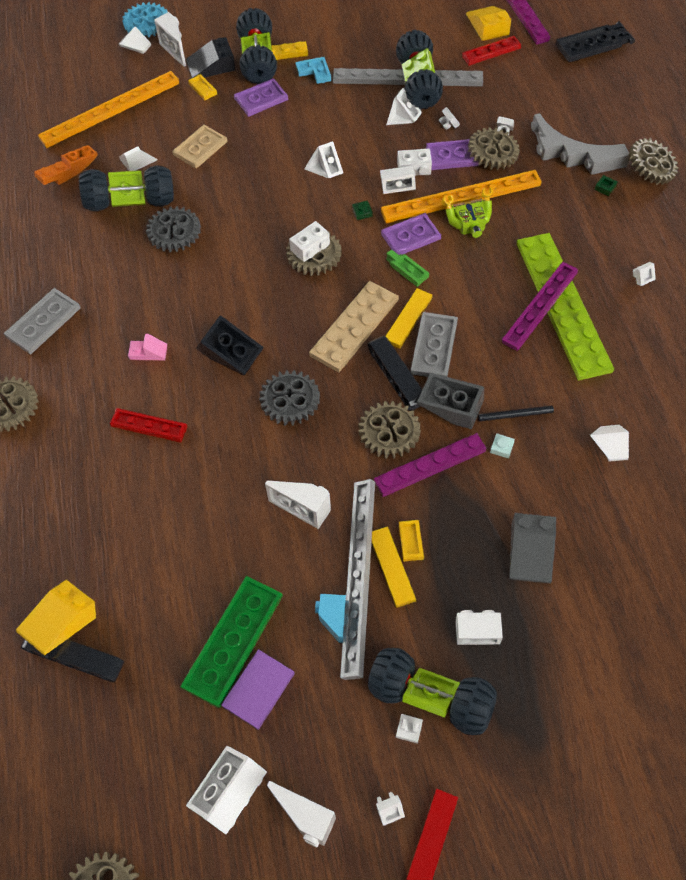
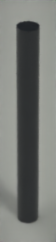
(515, 413)

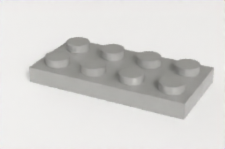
(42, 321)
(434, 344)

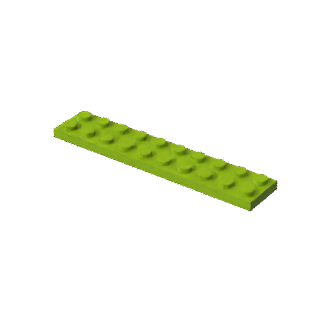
(568, 312)

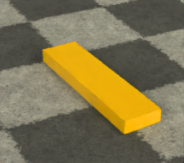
(408, 318)
(392, 567)

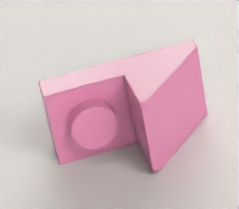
(148, 349)

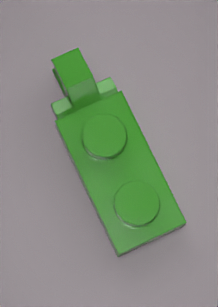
(407, 267)

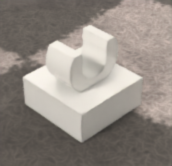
(449, 119)
(505, 123)
(644, 273)
(409, 728)
(390, 809)

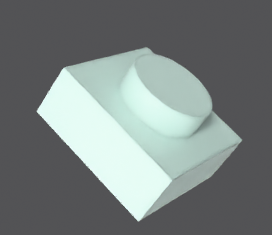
(502, 445)

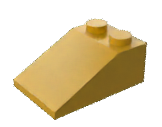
(490, 22)
(57, 617)

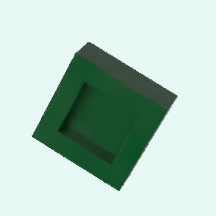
(606, 185)
(362, 210)

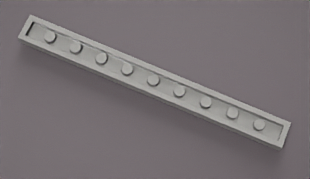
(396, 77)
(358, 581)

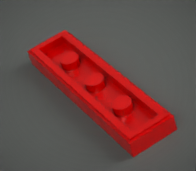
(491, 50)
(148, 425)
(433, 836)

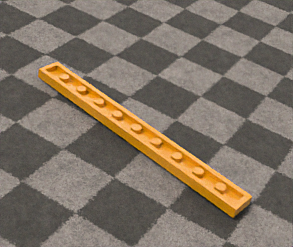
(108, 109)
(473, 192)

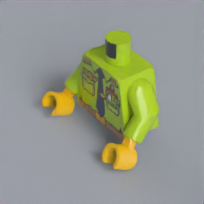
(469, 215)

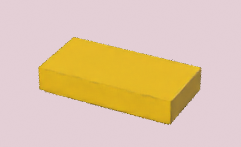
(202, 87)
(411, 540)

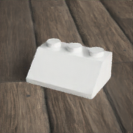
(226, 789)

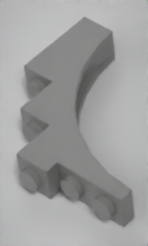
(573, 153)

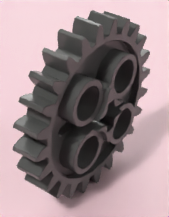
(184, 231)
(289, 397)

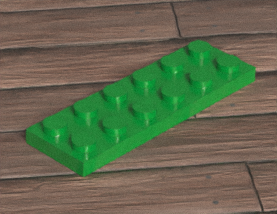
(231, 642)

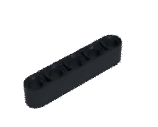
(395, 371)
(82, 659)

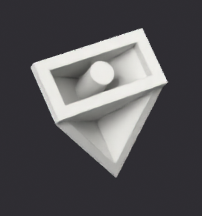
(135, 41)
(402, 110)
(136, 159)
(325, 161)
(612, 441)

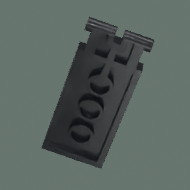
(594, 41)

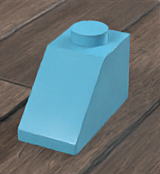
(332, 614)

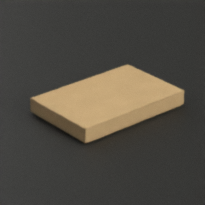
(199, 146)

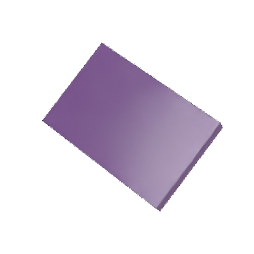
(261, 97)
(450, 154)
(411, 234)
(258, 689)

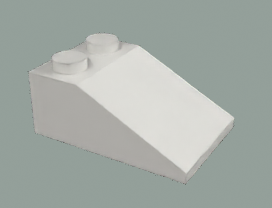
(170, 36)
(301, 500)
(310, 818)

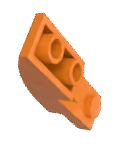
(70, 166)

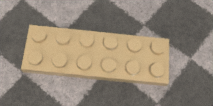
(353, 326)

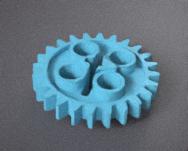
(143, 18)

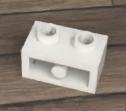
(419, 159)
(398, 179)
(309, 241)
(478, 628)

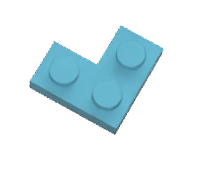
(314, 66)

